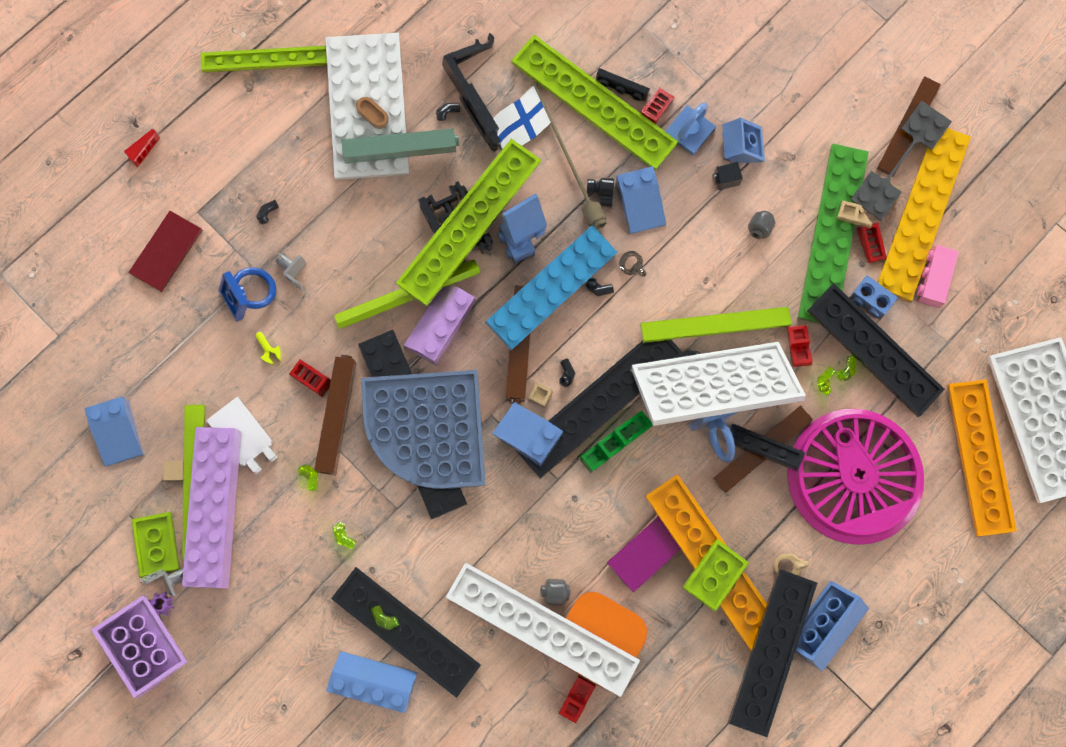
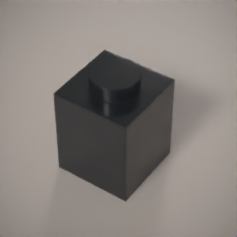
(727, 176)

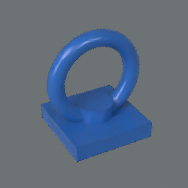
(235, 295)

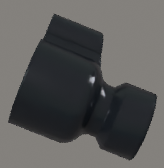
(604, 188)

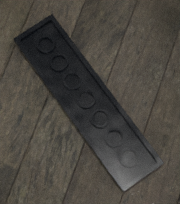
(875, 350)
(411, 637)
(772, 653)

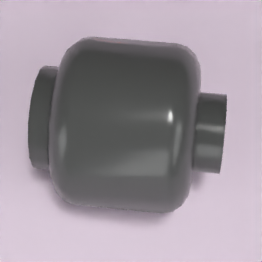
(761, 224)
(555, 591)

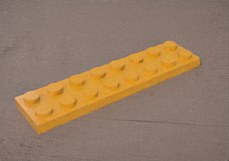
(981, 458)

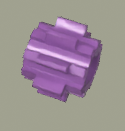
(166, 606)

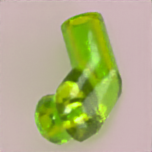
(849, 371)

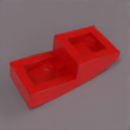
(799, 346)
(577, 699)

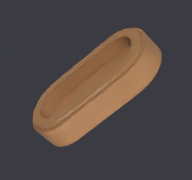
(372, 112)

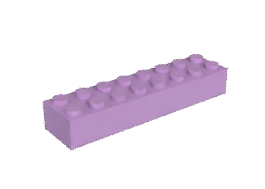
(211, 508)

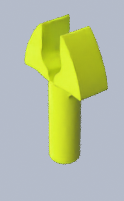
(268, 349)

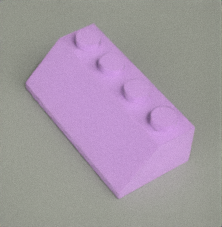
(440, 323)

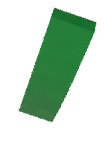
(616, 441)

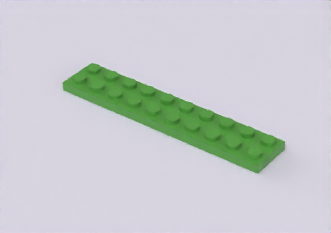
(831, 236)

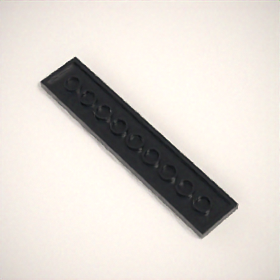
(386, 358)
(601, 401)

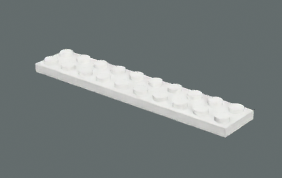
(543, 629)

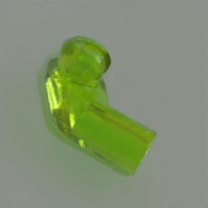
(824, 382)
(311, 475)
(341, 536)
(382, 620)

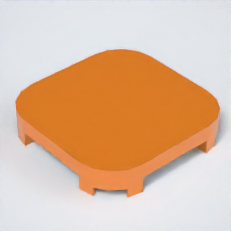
(609, 622)

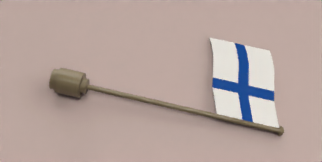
(527, 120)

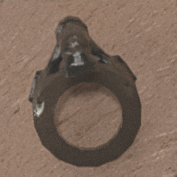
(637, 268)

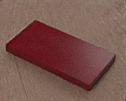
(165, 251)

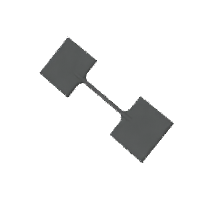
(877, 193)

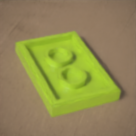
(155, 544)
(715, 575)

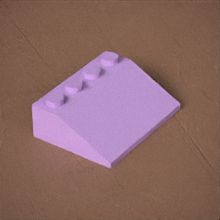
(139, 647)

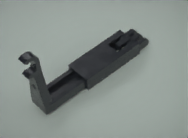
(468, 95)

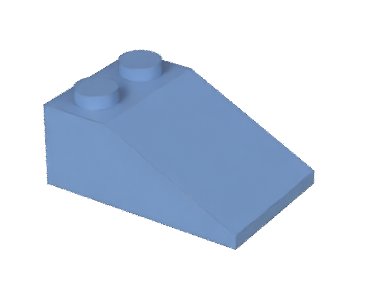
(641, 200)
(524, 222)
(114, 430)
(528, 433)

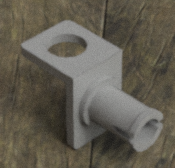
(292, 268)
(168, 580)

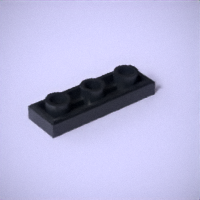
(622, 85)

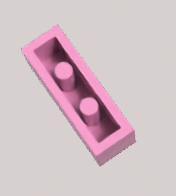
(937, 276)

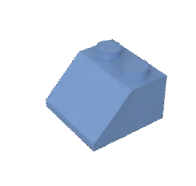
(743, 141)

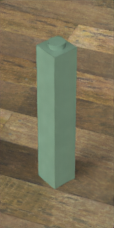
(399, 145)

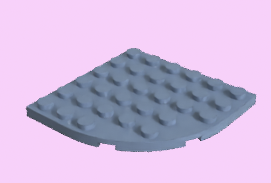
(427, 427)

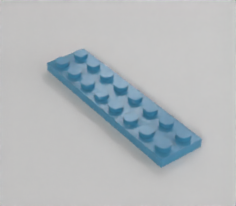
(551, 287)

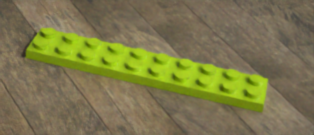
(594, 102)
(468, 222)

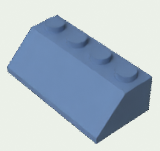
(829, 624)
(372, 682)

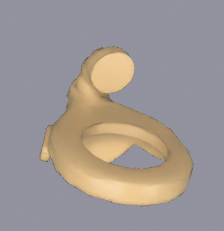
(798, 564)

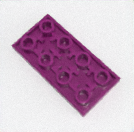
(644, 555)

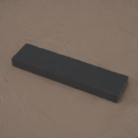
(767, 447)

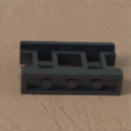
(462, 191)

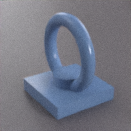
(691, 128)
(714, 423)

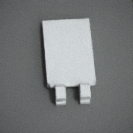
(253, 437)

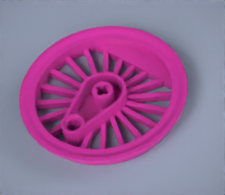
(852, 459)

